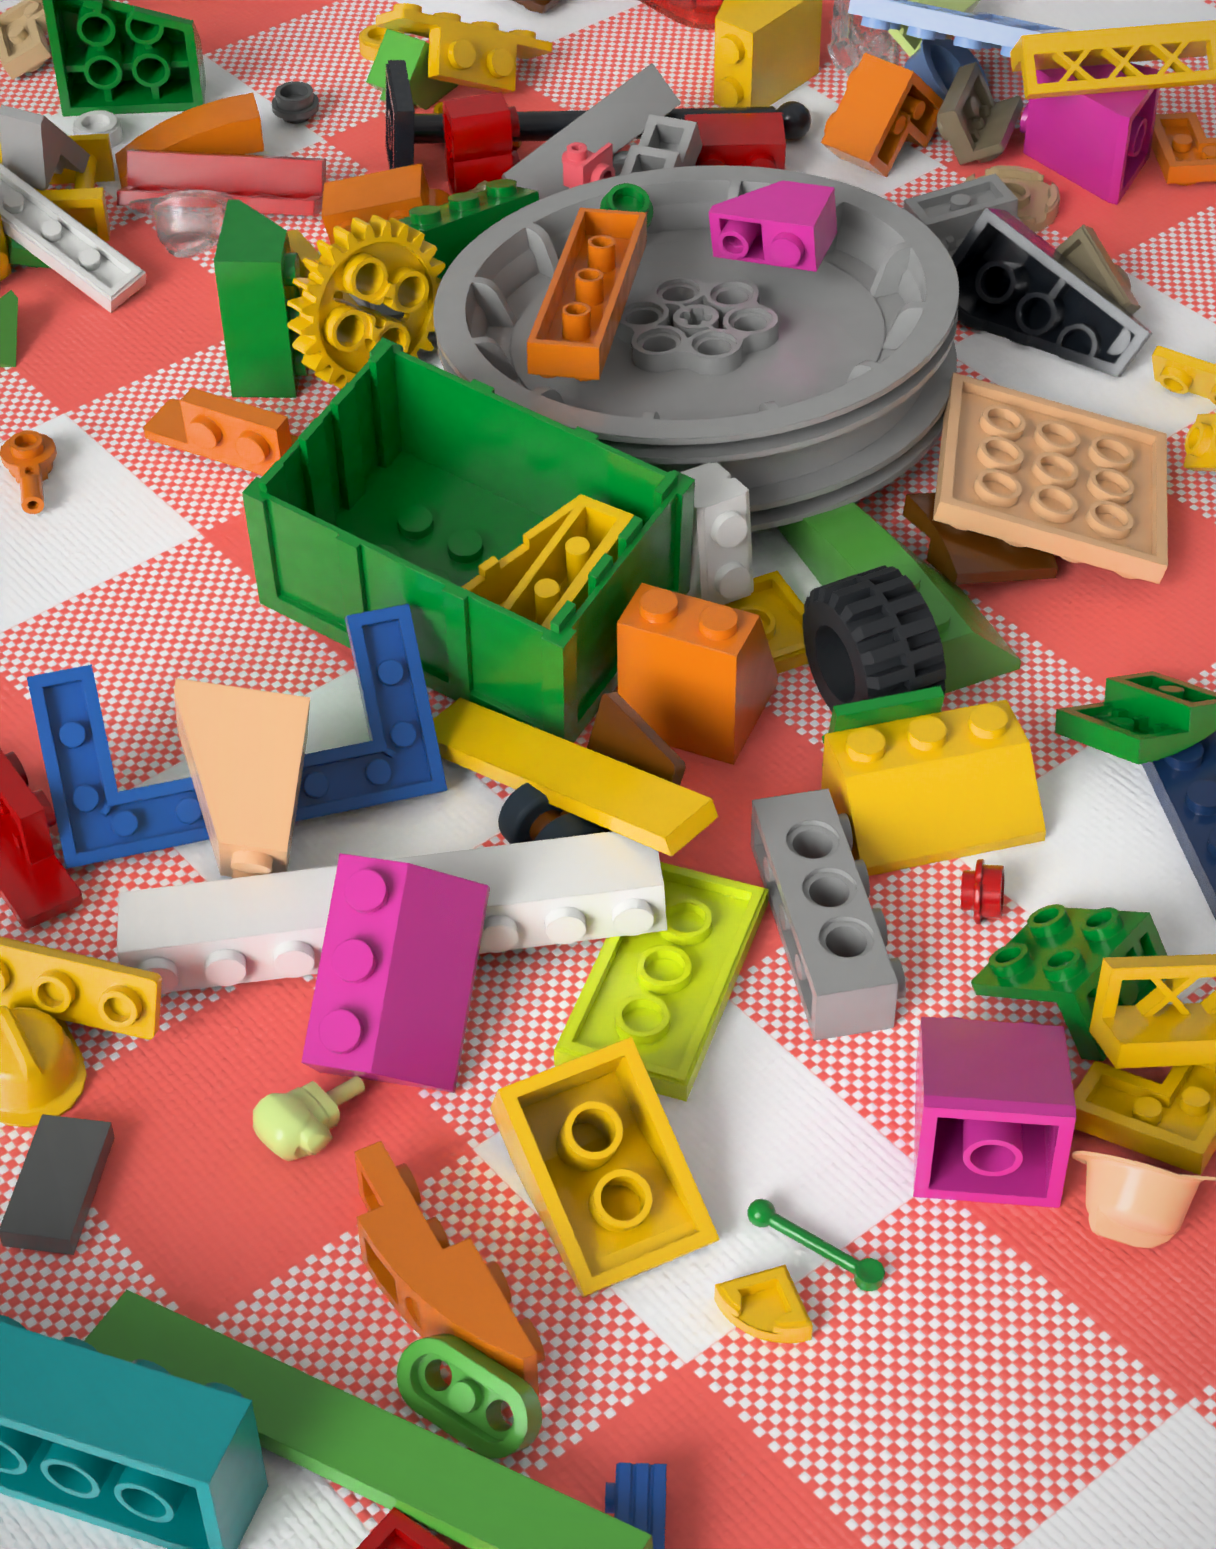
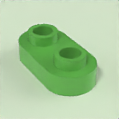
(473, 1400)

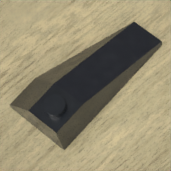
(1037, 298)

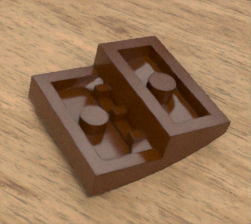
(972, 556)

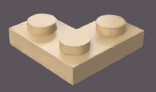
(23, 38)

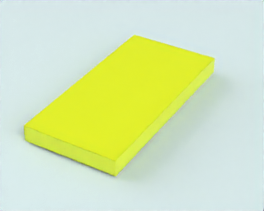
(669, 983)

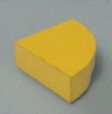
(765, 1306)

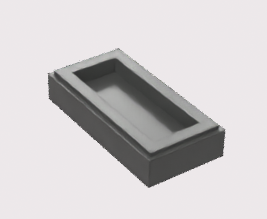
(57, 1184)

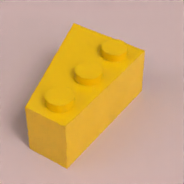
(552, 560)

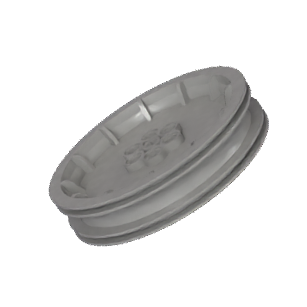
(772, 371)

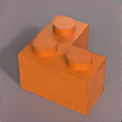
(880, 112)

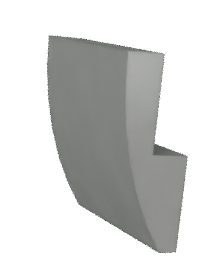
(956, 208)

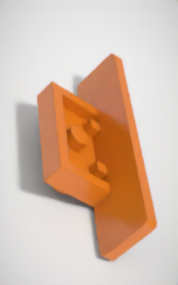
(222, 430)

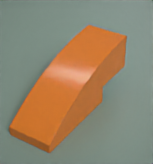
(219, 126)

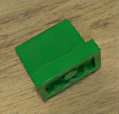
(1061, 960)

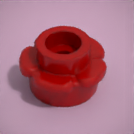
(983, 891)

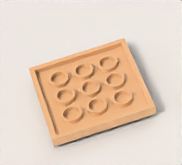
(1053, 479)

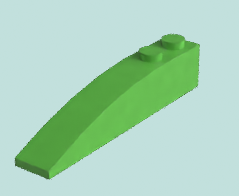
(852, 542)

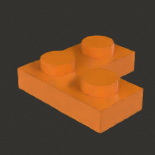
(1183, 149)

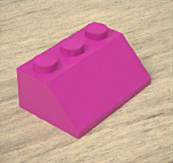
(396, 974)

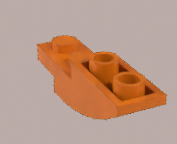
(434, 1283)

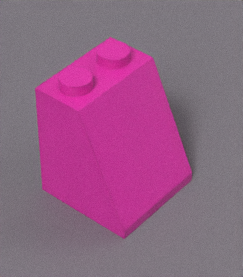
(1092, 137)
(992, 1112)

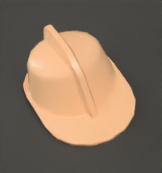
(1135, 1200)

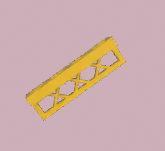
(1118, 48)
(1152, 1029)

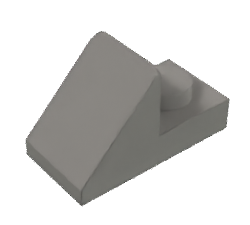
(37, 147)

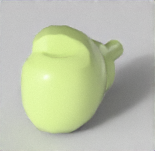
(301, 1119)

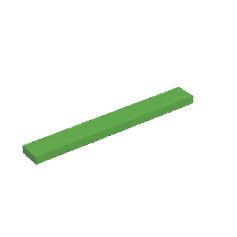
(363, 1444)

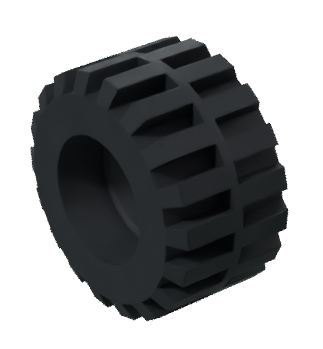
(871, 638)

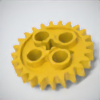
(377, 264)

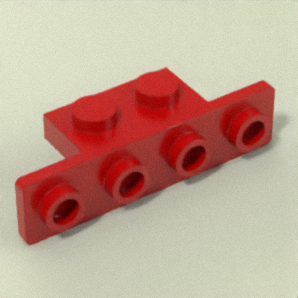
(30, 873)

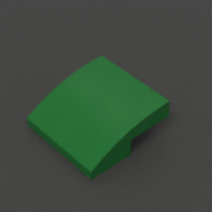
(1142, 717)

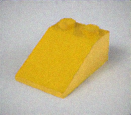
(603, 1167)

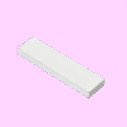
(66, 244)

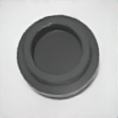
(295, 102)

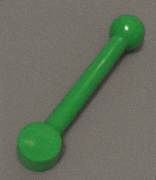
(867, 1272)

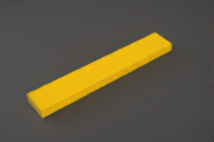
(573, 777)

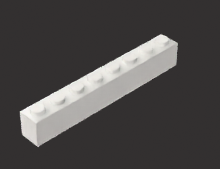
(278, 921)

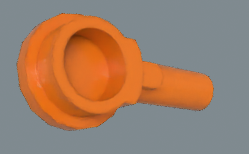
(29, 460)

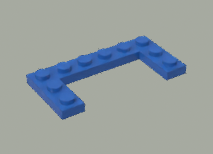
(108, 824)

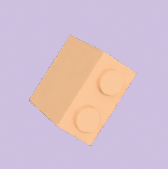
(245, 770)

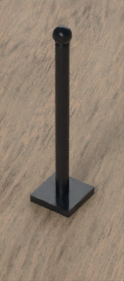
(406, 128)

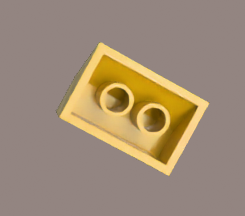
(935, 786)

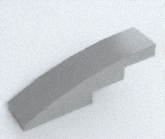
(613, 120)

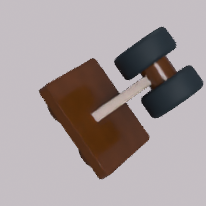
(616, 734)

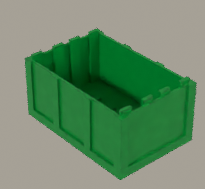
(420, 485)

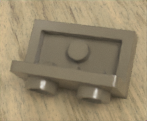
(973, 120)

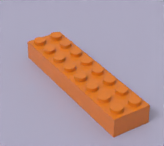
(587, 295)

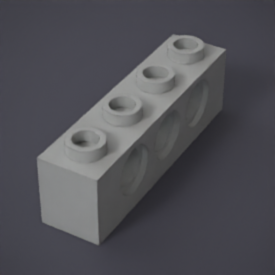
(825, 915)

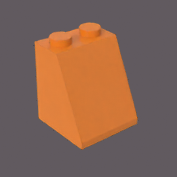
(694, 670)

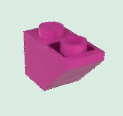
(776, 225)

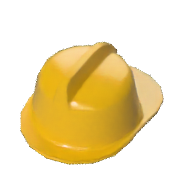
(38, 1067)

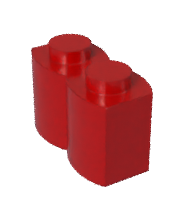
(478, 140)

